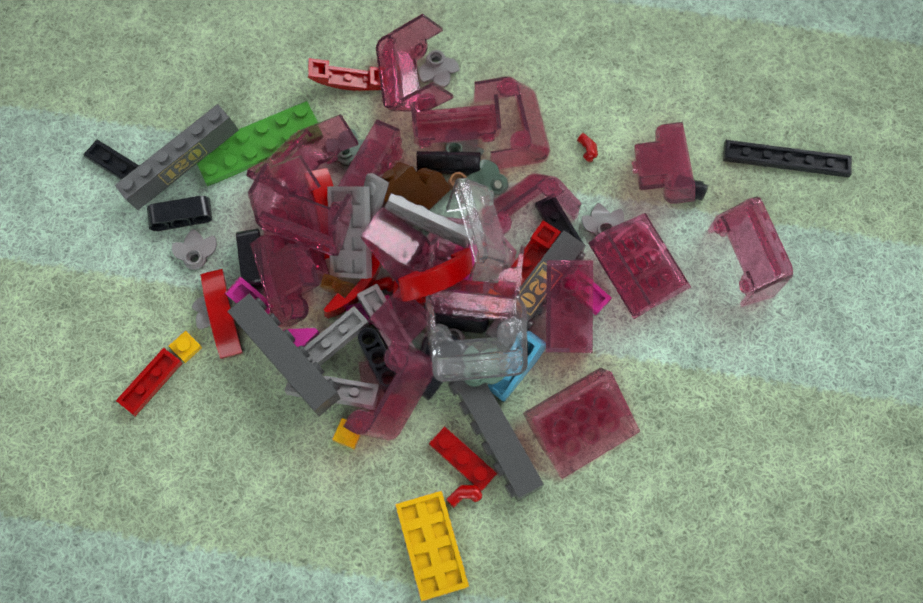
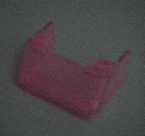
(398, 67)
(456, 124)
(529, 145)
(307, 151)
(526, 191)
(298, 217)
(756, 248)
(478, 297)

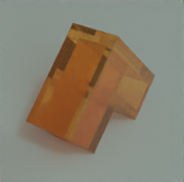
(335, 285)

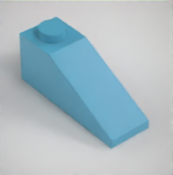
(506, 386)

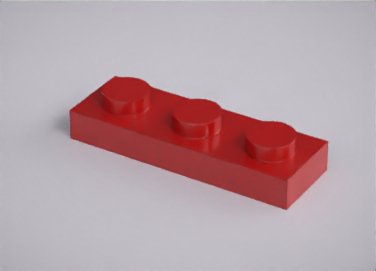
(149, 382)
(462, 458)

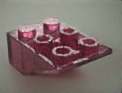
(396, 244)

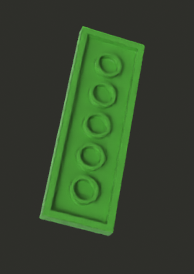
(254, 143)

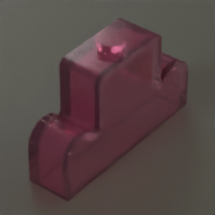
(666, 164)
(285, 276)

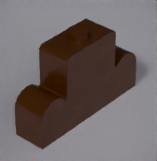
(419, 187)

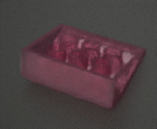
(639, 265)
(582, 421)

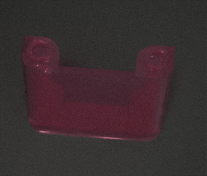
(411, 380)

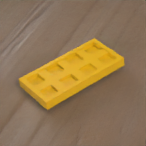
(431, 546)

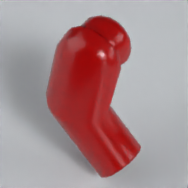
(590, 145)
(384, 283)
(464, 492)

